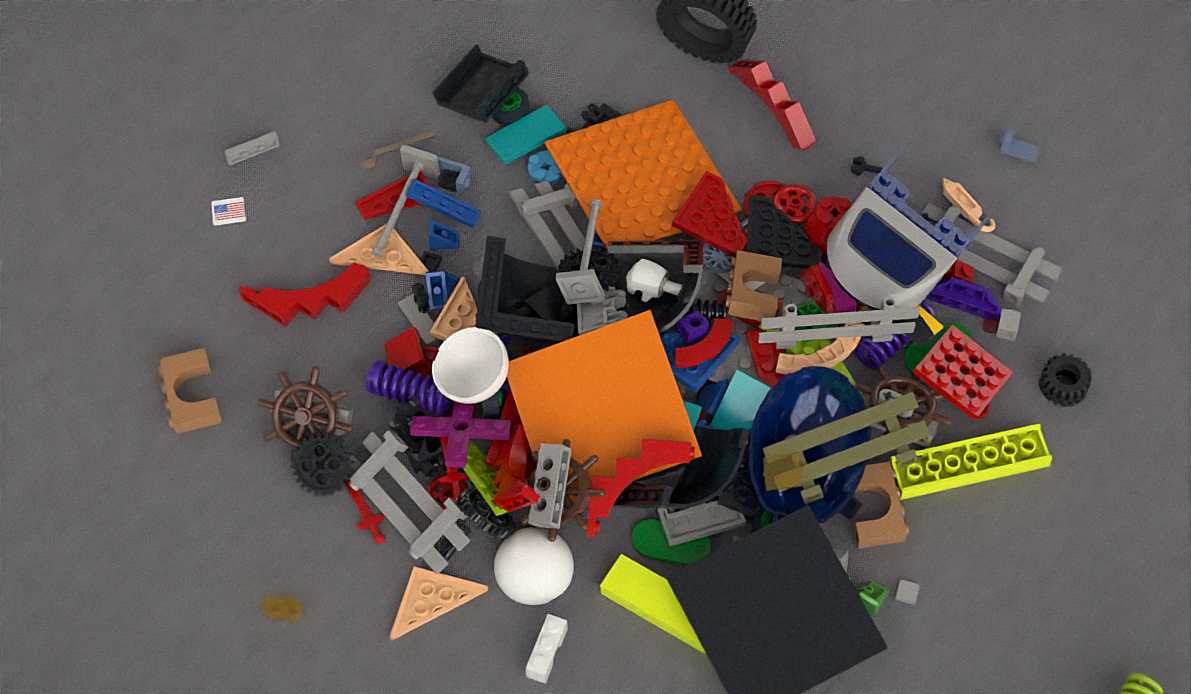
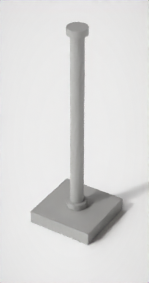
(414, 161)
(583, 285)

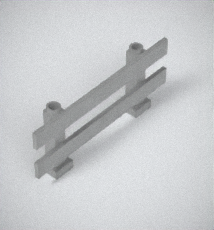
(555, 203)
(1016, 284)
(880, 330)
(443, 520)

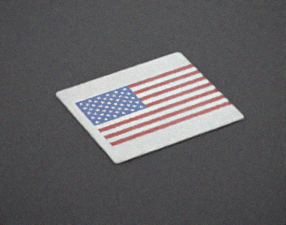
(228, 211)

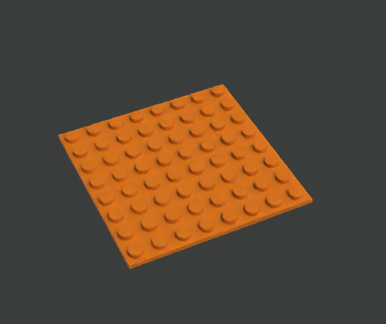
(637, 168)
(602, 395)

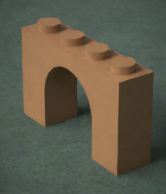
(742, 300)
(175, 371)
(891, 527)

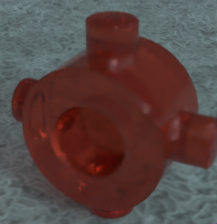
(989, 326)

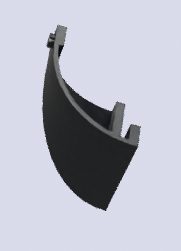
(685, 266)
(504, 288)
(701, 477)

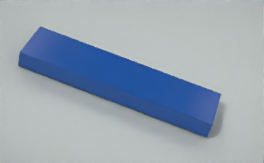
(443, 203)

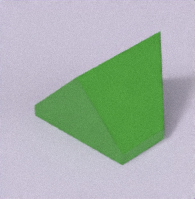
(872, 596)

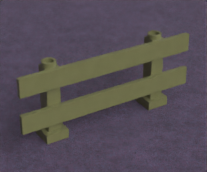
(896, 439)

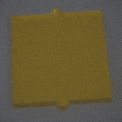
(782, 472)

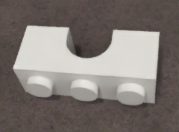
(545, 648)

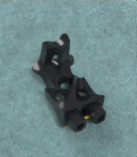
(421, 454)

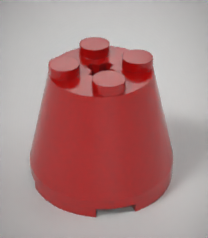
(824, 219)

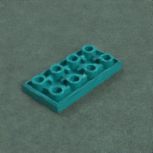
(525, 134)
(740, 402)

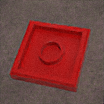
(405, 350)

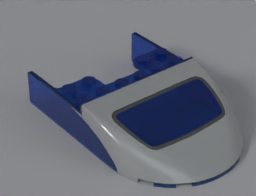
(889, 248)

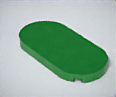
(916, 354)
(651, 543)

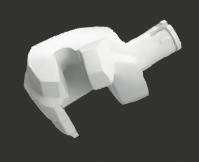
(650, 280)

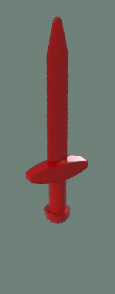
(453, 477)
(370, 521)

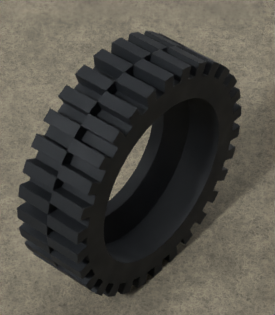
(705, 40)

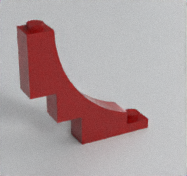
(789, 113)
(285, 304)
(653, 455)
(511, 480)

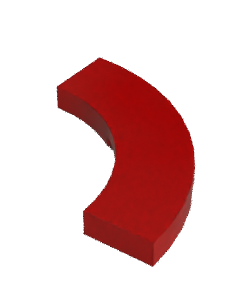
(708, 347)

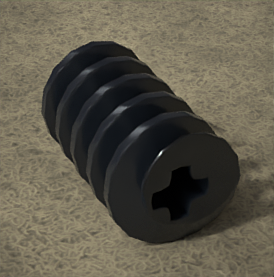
(709, 311)

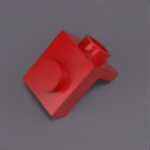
(960, 270)

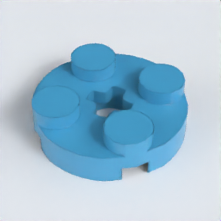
(535, 169)

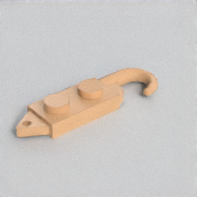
(969, 207)

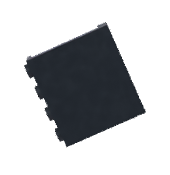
(479, 85)

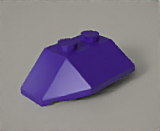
(966, 298)

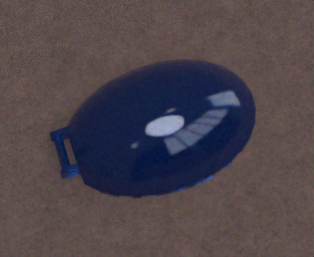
(796, 406)

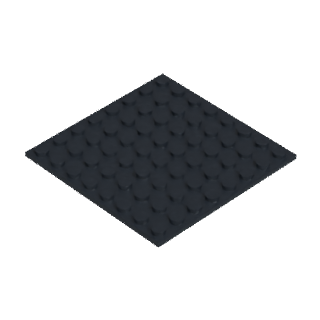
(777, 609)

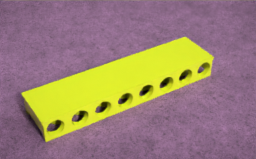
(973, 463)
(649, 598)

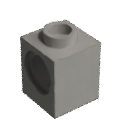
(1008, 324)

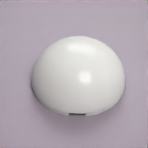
(470, 365)
(533, 567)

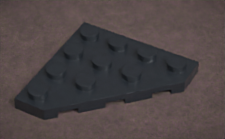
(775, 235)

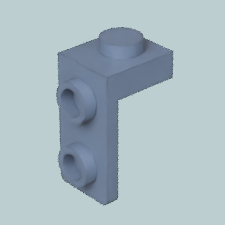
(1017, 148)
(464, 179)

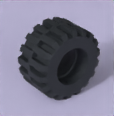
(1072, 368)

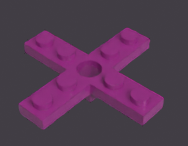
(459, 440)

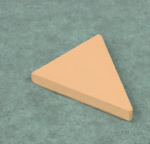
(396, 254)
(457, 314)
(431, 596)

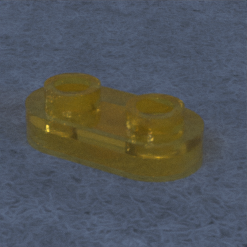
(283, 609)

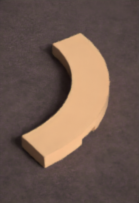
(824, 357)

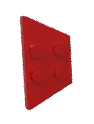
(818, 288)

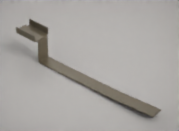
(370, 163)

